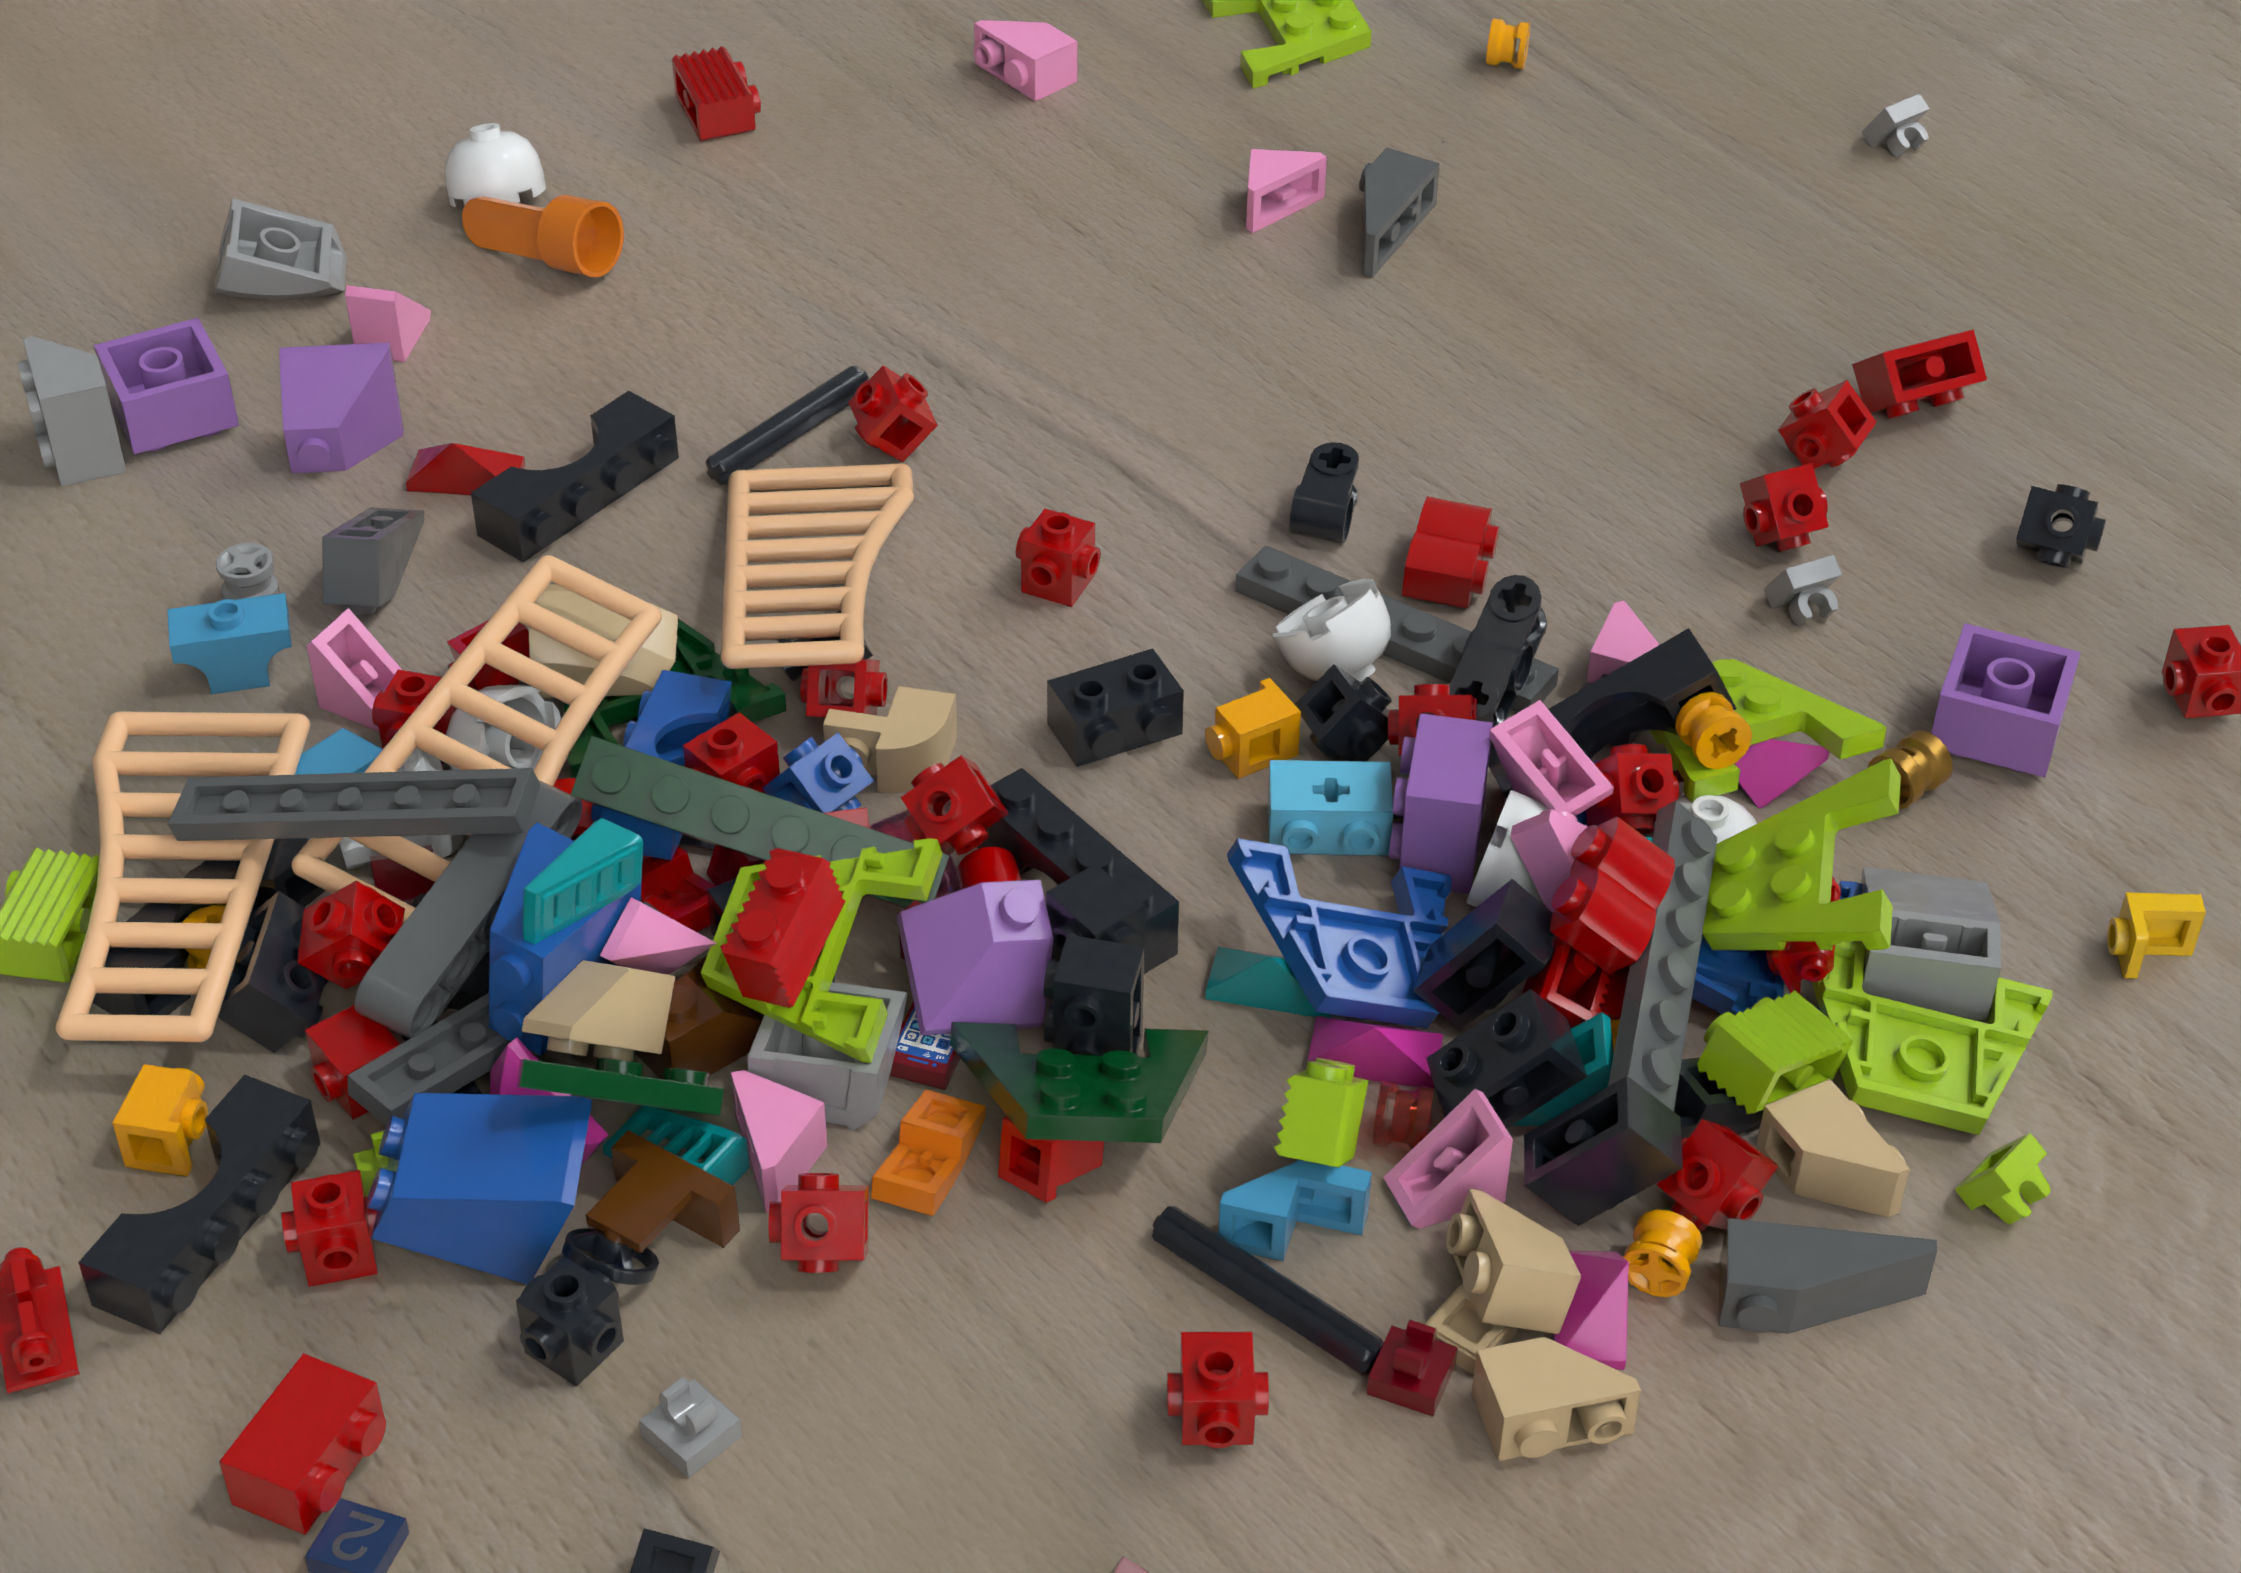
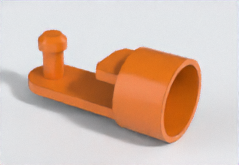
(567, 234)

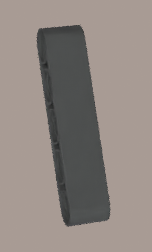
(453, 924)

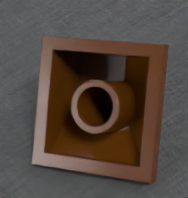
(702, 1027)

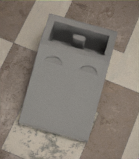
(1941, 943)

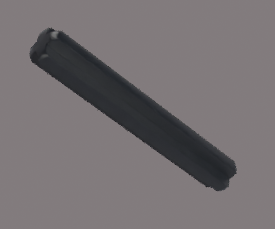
(785, 425)
(1267, 1289)

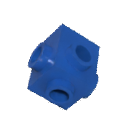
(821, 776)

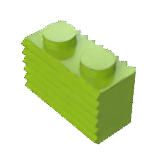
(47, 914)
(1772, 1050)
(1322, 1113)

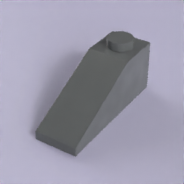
(1395, 201)
(368, 557)
(1808, 1276)

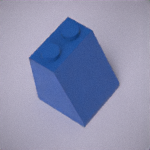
(527, 972)
(480, 1178)

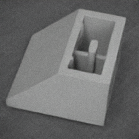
(70, 411)

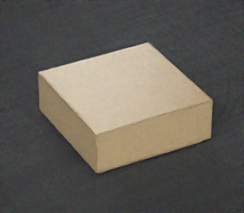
(1460, 1326)

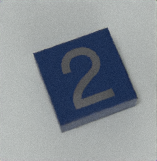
(357, 1540)

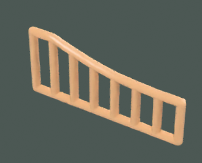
(854, 573)
(453, 690)
(112, 889)

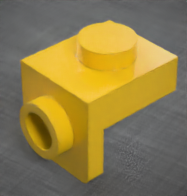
(2154, 927)

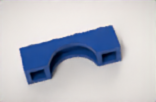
(668, 718)

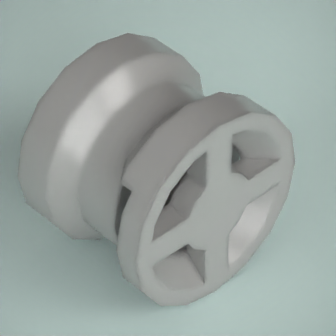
(246, 571)

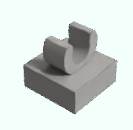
(1898, 123)
(1805, 584)
(690, 1426)

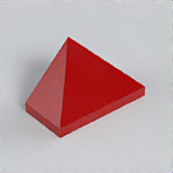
(457, 468)

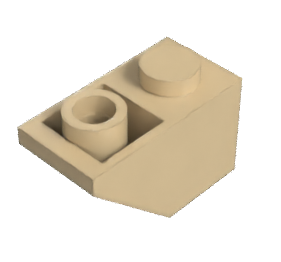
(605, 1007)
(1832, 1151)
(1511, 1265)
(1550, 1398)

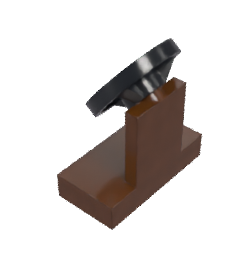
(648, 1195)

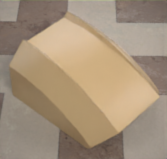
(641, 672)

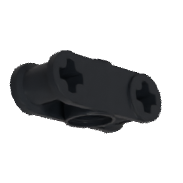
(1501, 648)

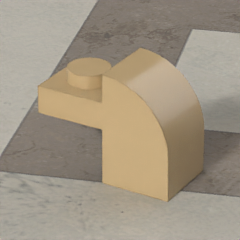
(906, 742)

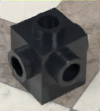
(2047, 508)
(1346, 715)
(570, 1319)

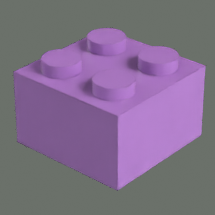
(167, 386)
(2005, 699)
(1442, 797)

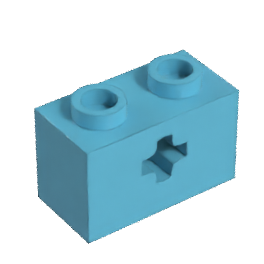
(1330, 807)

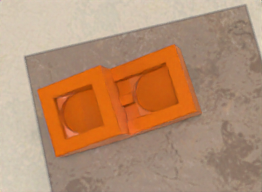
(930, 1152)

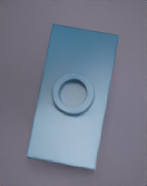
(231, 639)

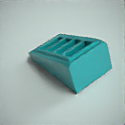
(582, 879)
(721, 1148)

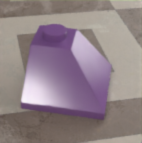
(338, 404)
(978, 956)

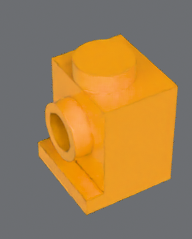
(1255, 730)
(161, 1120)

